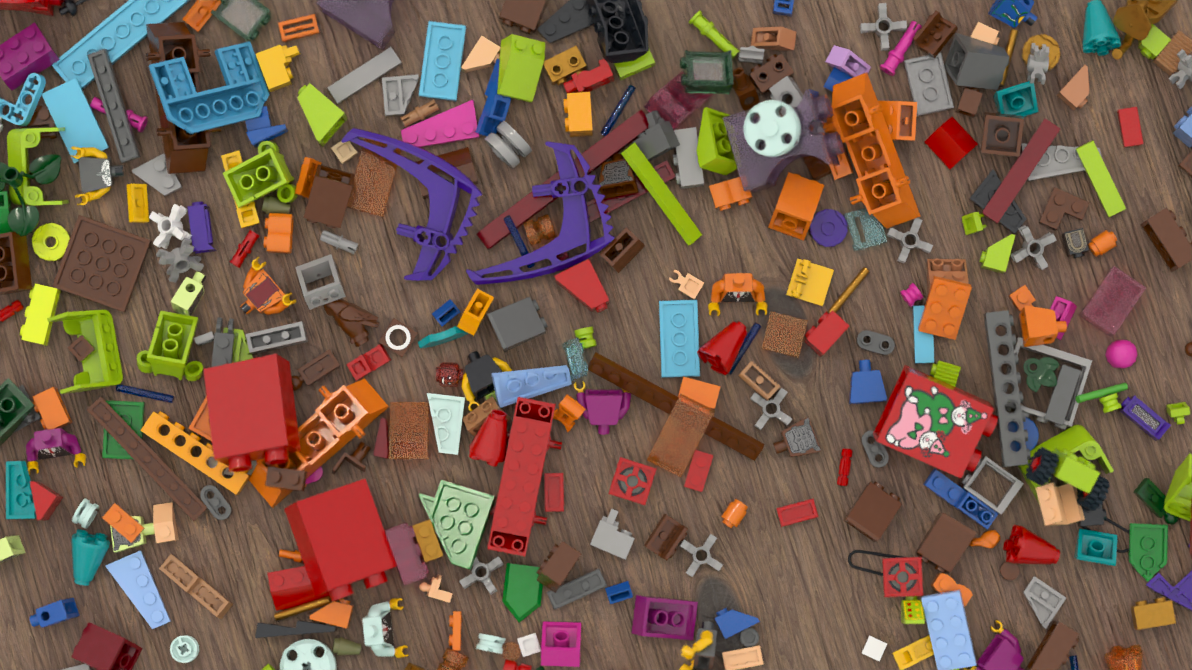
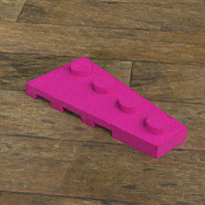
(446, 127)

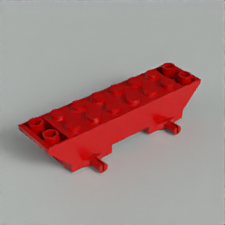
(521, 476)

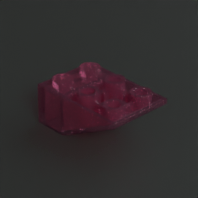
(674, 103)

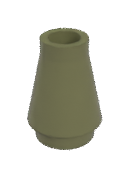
(274, 205)
(345, 647)

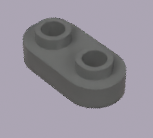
(875, 343)
(874, 449)
(216, 502)

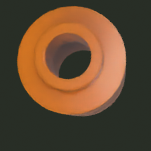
(1102, 243)
(734, 514)

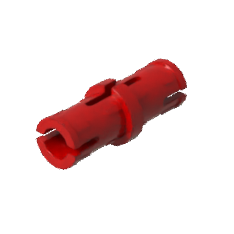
(244, 248)

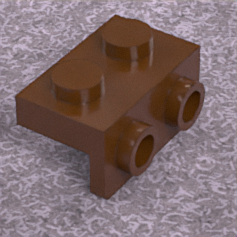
(934, 34)
(666, 537)

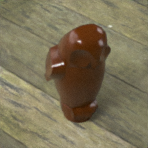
(352, 320)

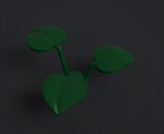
(45, 171)

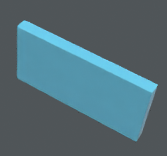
(442, 61)
(71, 110)
(679, 338)

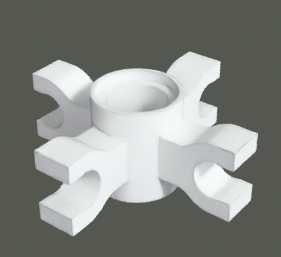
(170, 226)

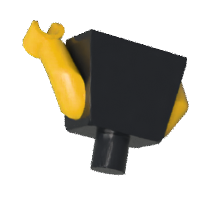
(478, 378)

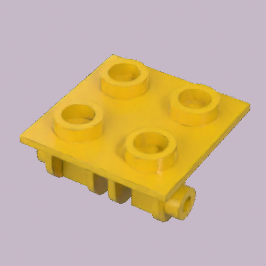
(810, 282)

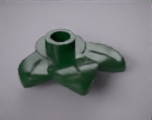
(1042, 375)

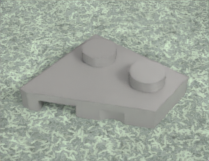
(398, 93)
(155, 174)
(1043, 600)

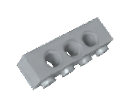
(786, 87)

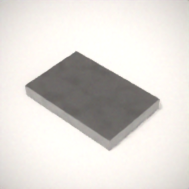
(928, 84)

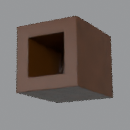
(969, 101)

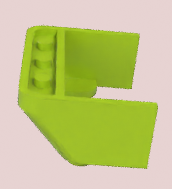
(17, 146)
(103, 365)
(1073, 439)
(1180, 491)

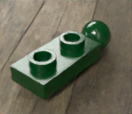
(1154, 500)

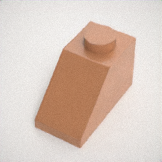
(774, 38)
(1076, 90)

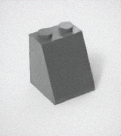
(976, 63)
(517, 323)

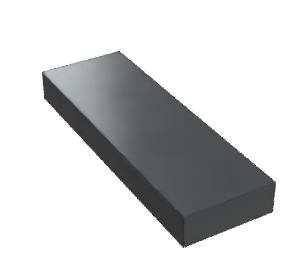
(1062, 395)
(577, 589)

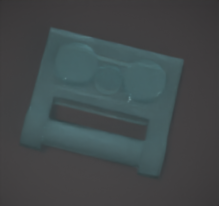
(871, 227)
(574, 355)

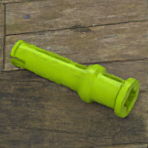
(707, 28)

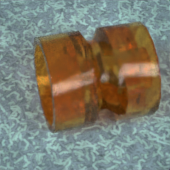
(546, 230)
(453, 660)

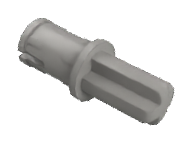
(339, 241)

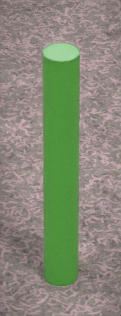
(1101, 392)

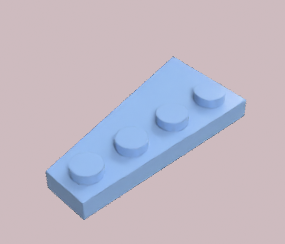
(528, 383)
(138, 584)

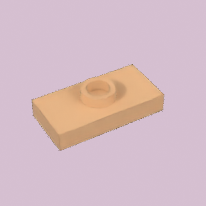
(742, 658)

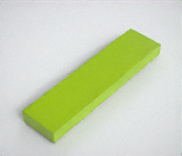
(1100, 178)

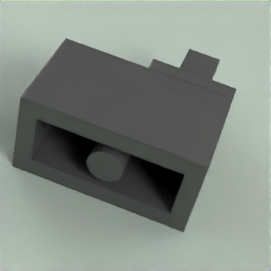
(658, 138)

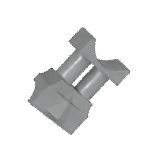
(751, 54)

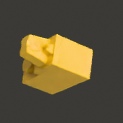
(274, 63)

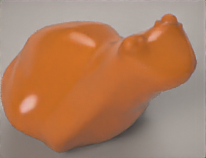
(988, 539)

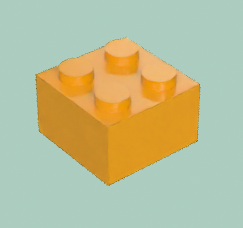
(579, 114)

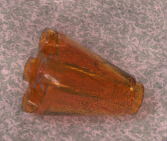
(1124, 658)

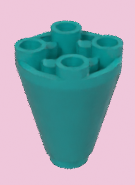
(1099, 30)
(87, 555)

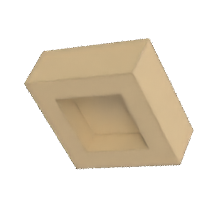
(344, 151)

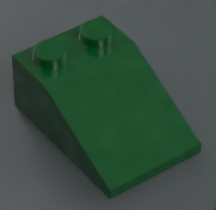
(13, 409)

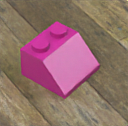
(561, 644)

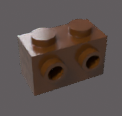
(770, 73)
(622, 249)

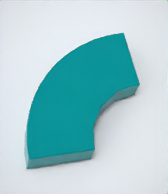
(442, 337)

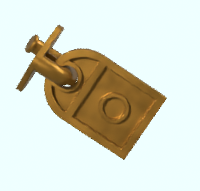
(1136, 20)

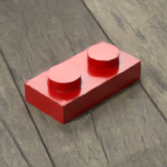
(698, 471)

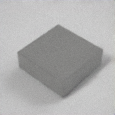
(205, 338)

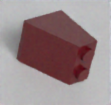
(105, 650)

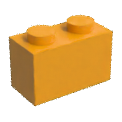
(475, 312)

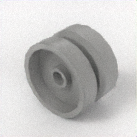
(508, 145)

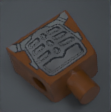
(617, 178)
(798, 440)

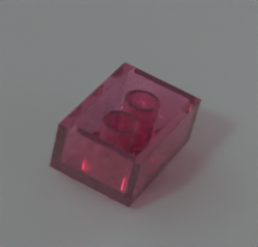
(1112, 301)
(406, 553)

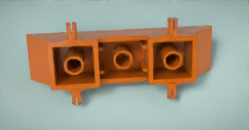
(873, 153)
(325, 433)

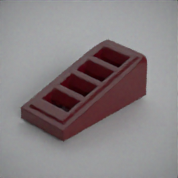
(382, 442)

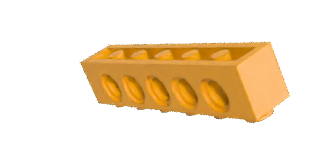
(153, 429)

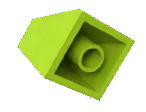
(321, 113)

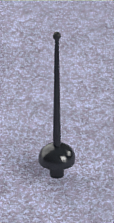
(70, 7)

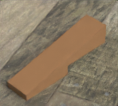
(196, 586)

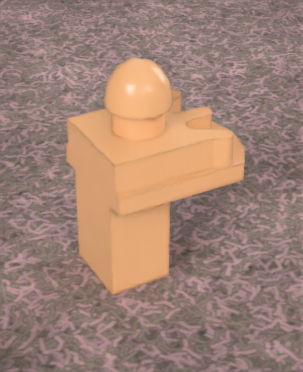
(433, 589)

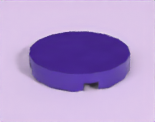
(828, 228)

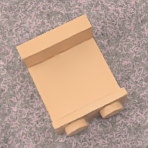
(1059, 504)

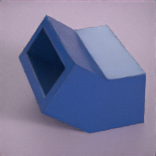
(835, 77)
(261, 122)
(444, 309)
(616, 589)

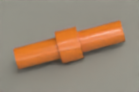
(296, 556)

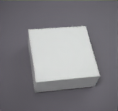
(529, 644)
(874, 648)

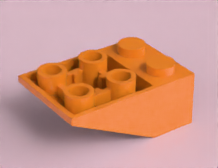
(900, 119)

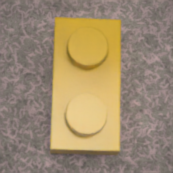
(137, 203)

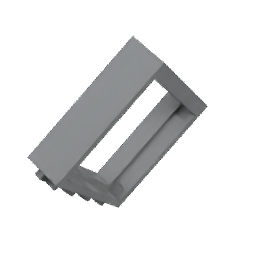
(1062, 356)

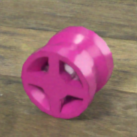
(911, 294)

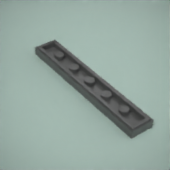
(114, 106)

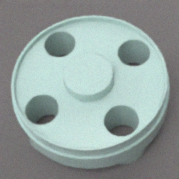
(772, 128)
(307, 657)

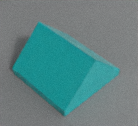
(1017, 100)
(1096, 547)

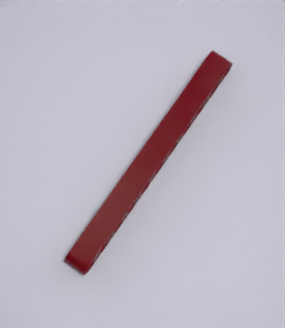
(595, 157)

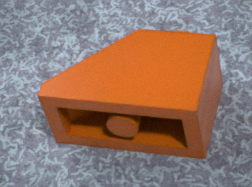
(335, 613)

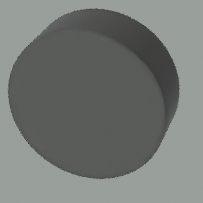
(749, 637)

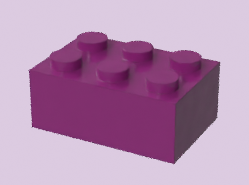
(25, 54)

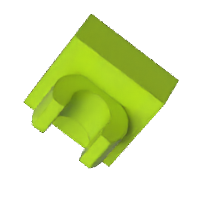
(972, 223)
(1178, 411)

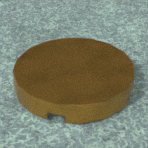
(1054, 51)

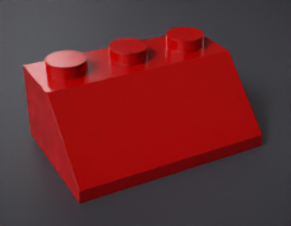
(291, 588)

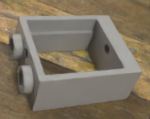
(316, 270)
(1008, 496)

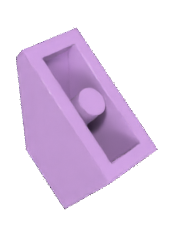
(847, 61)

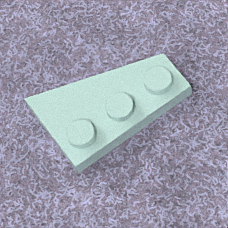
(447, 421)

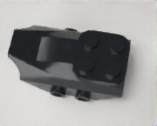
(620, 29)

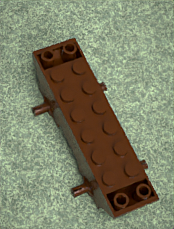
(182, 150)

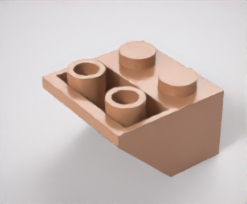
(946, 268)

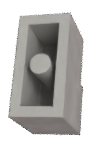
(611, 540)

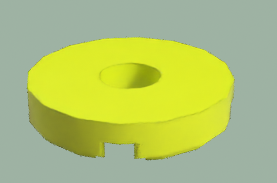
(42, 234)

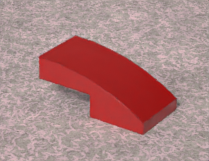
(368, 362)

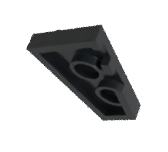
(1013, 217)

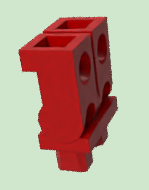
(590, 80)

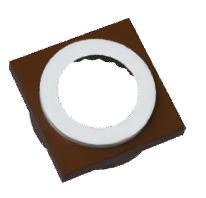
(400, 350)

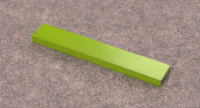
(661, 194)

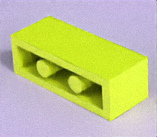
(42, 306)

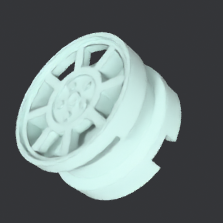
(85, 513)
(490, 643)
(184, 649)

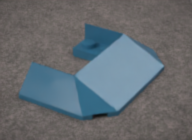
(215, 107)

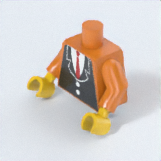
(737, 288)

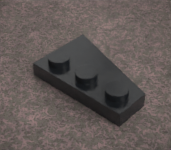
(566, 21)

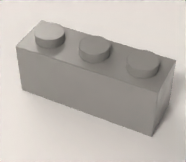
(686, 158)
(276, 337)

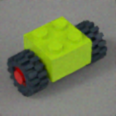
(1072, 470)

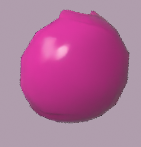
(1121, 354)

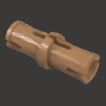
(419, 113)

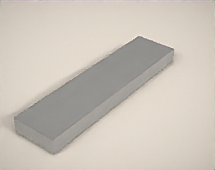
(364, 75)

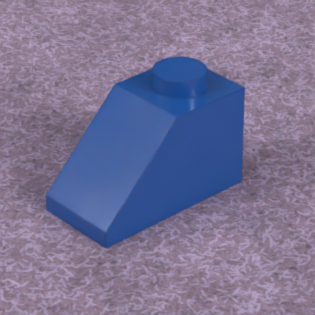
(732, 621)

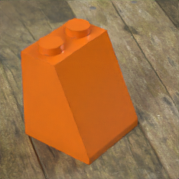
(796, 206)

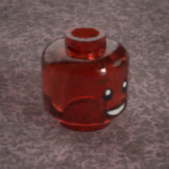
(449, 374)

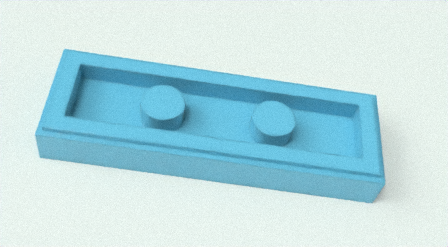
(922, 341)

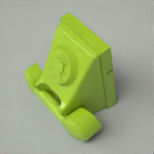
(261, 176)
(171, 348)

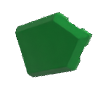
(1148, 548)
(522, 590)

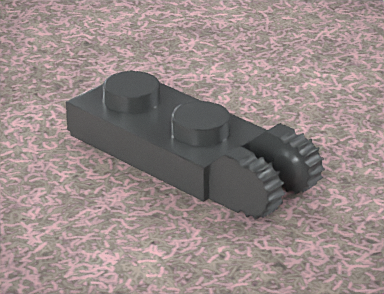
(223, 344)

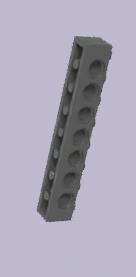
(1009, 457)

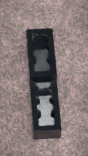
(302, 627)

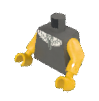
(95, 173)
(702, 649)

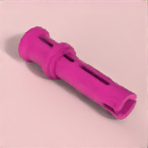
(896, 55)
(142, 121)

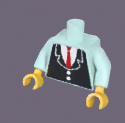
(378, 629)

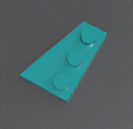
(18, 492)

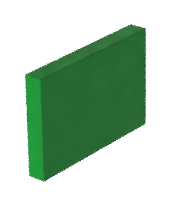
(133, 415)

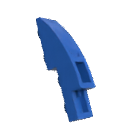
(495, 106)
(960, 499)

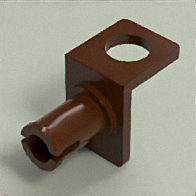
(744, 88)
(355, 459)

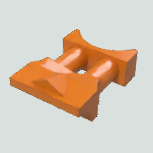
(571, 409)

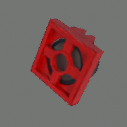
(632, 481)
(902, 577)

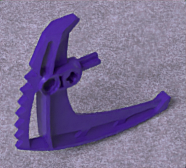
(442, 198)
(575, 224)

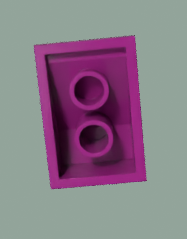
(664, 617)

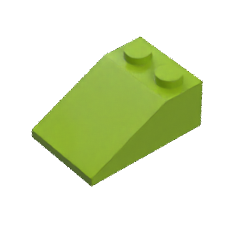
(520, 67)
(713, 144)

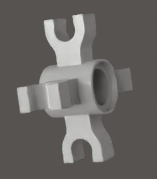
(892, 26)
(1038, 63)
(1184, 68)
(897, 235)
(1028, 240)
(180, 260)
(778, 414)
(693, 550)
(472, 578)

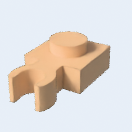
(689, 285)

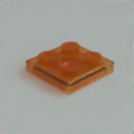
(784, 334)

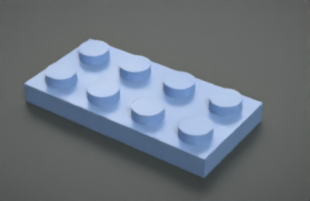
(949, 630)

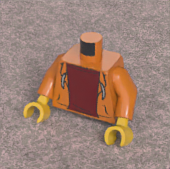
(263, 292)

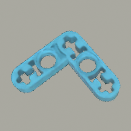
(21, 107)

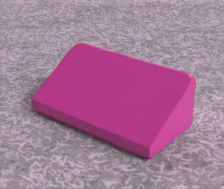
(1064, 311)

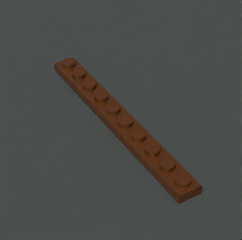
(665, 401)

